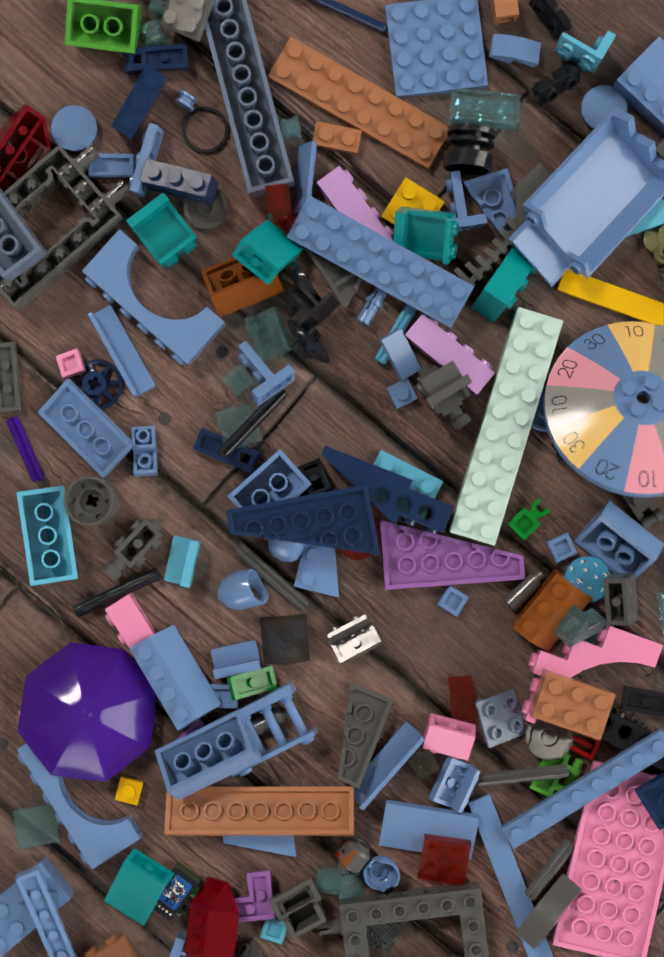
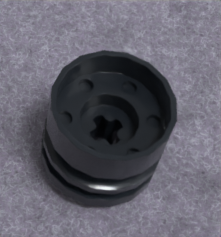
(468, 149)

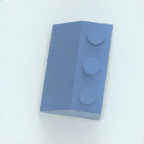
(270, 482)
(619, 541)

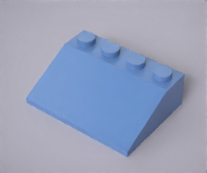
(644, 85)

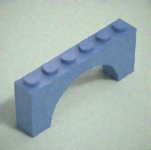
(111, 272)
(94, 836)

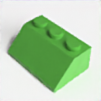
(103, 25)

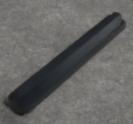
(251, 424)
(116, 592)

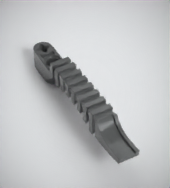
(520, 194)

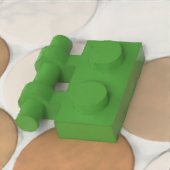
(548, 786)

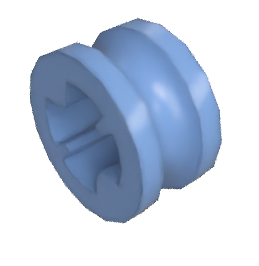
(186, 100)

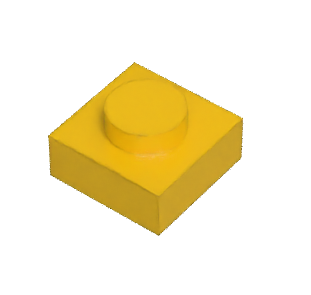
(129, 790)

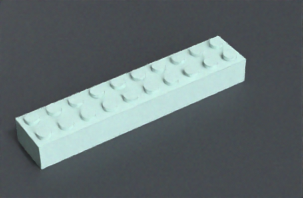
(505, 426)

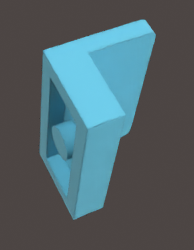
(182, 561)

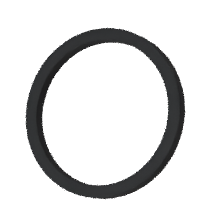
(205, 151)

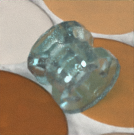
(153, 33)
(290, 128)

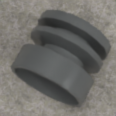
(80, 494)

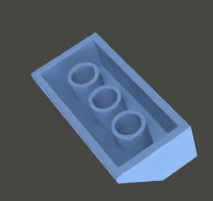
(175, 677)
(207, 755)

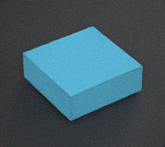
(273, 930)

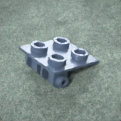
(500, 717)

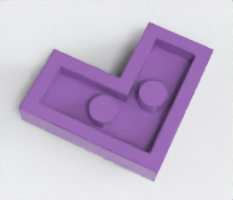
(257, 904)

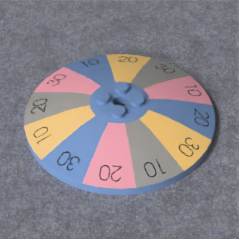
(596, 410)

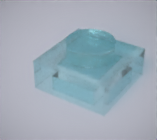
(238, 379)

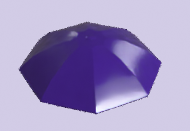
(87, 712)

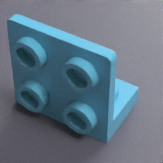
(581, 54)

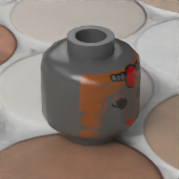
(353, 855)

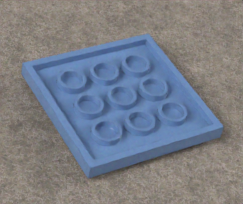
(435, 47)

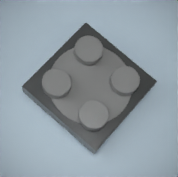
(187, 17)

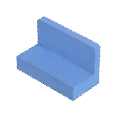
(235, 659)

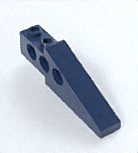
(397, 486)

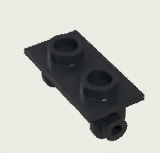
(555, 21)
(565, 79)

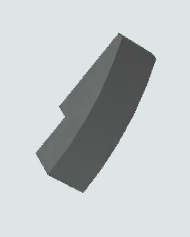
(548, 911)

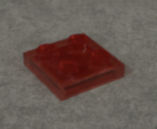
(444, 859)

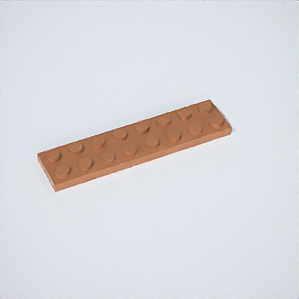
(359, 103)
(262, 812)

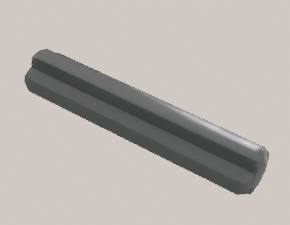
(549, 870)

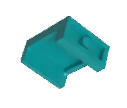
(163, 231)
(427, 233)
(267, 251)
(138, 886)

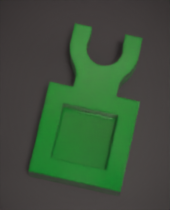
(526, 521)

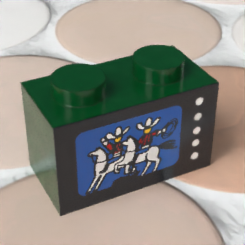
(178, 890)

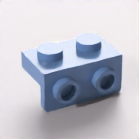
(454, 784)

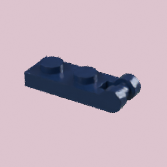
(158, 57)
(210, 442)

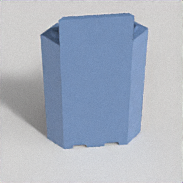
(591, 200)

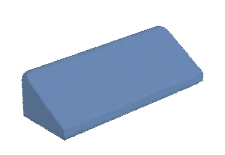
(304, 174)

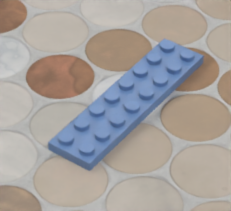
(380, 261)

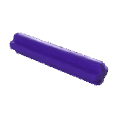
(25, 449)

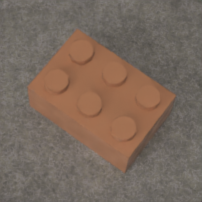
(571, 704)

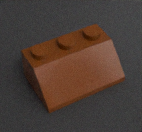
(236, 287)
(548, 608)

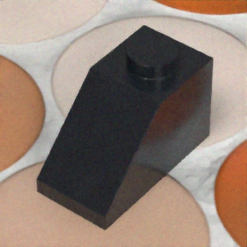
(316, 476)

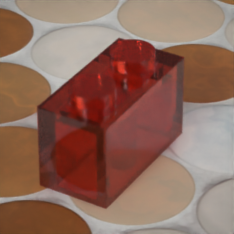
(278, 204)

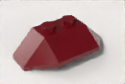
(22, 144)
(212, 921)

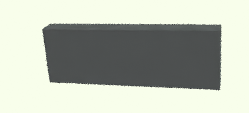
(9, 378)

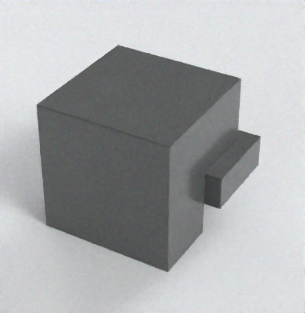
(445, 387)
(300, 907)

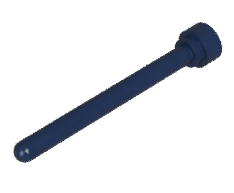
(353, 14)

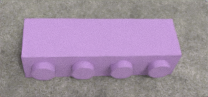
(345, 198)
(442, 348)

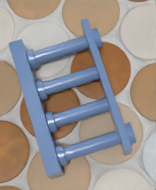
(263, 706)

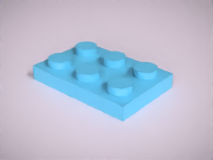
(422, 481)

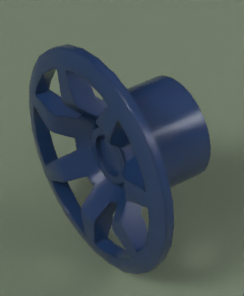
(97, 383)

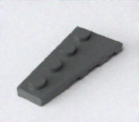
(362, 729)

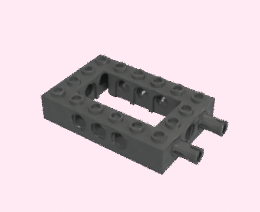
(34, 187)
(407, 906)

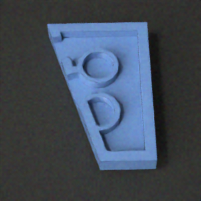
(493, 197)
(276, 844)

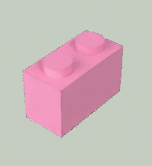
(129, 621)
(449, 736)

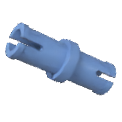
(371, 307)

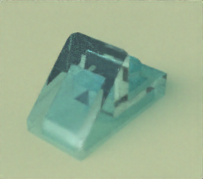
(579, 625)
(339, 883)

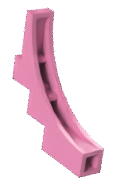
(613, 646)

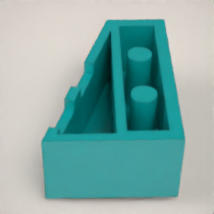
(503, 285)

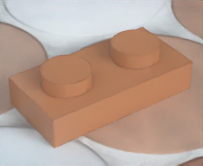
(337, 138)

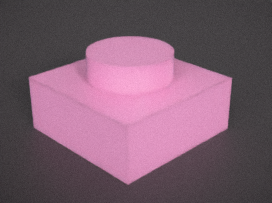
(70, 363)

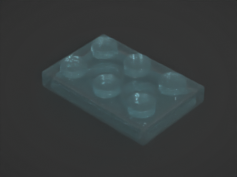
(485, 108)

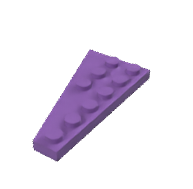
(425, 560)

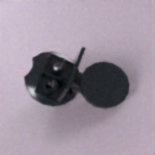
(310, 313)

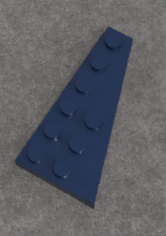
(321, 519)

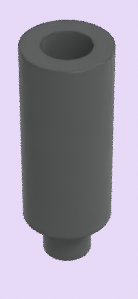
(524, 590)
(261, 725)

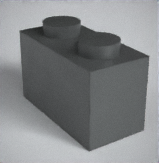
(620, 599)

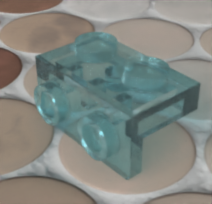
(268, 334)

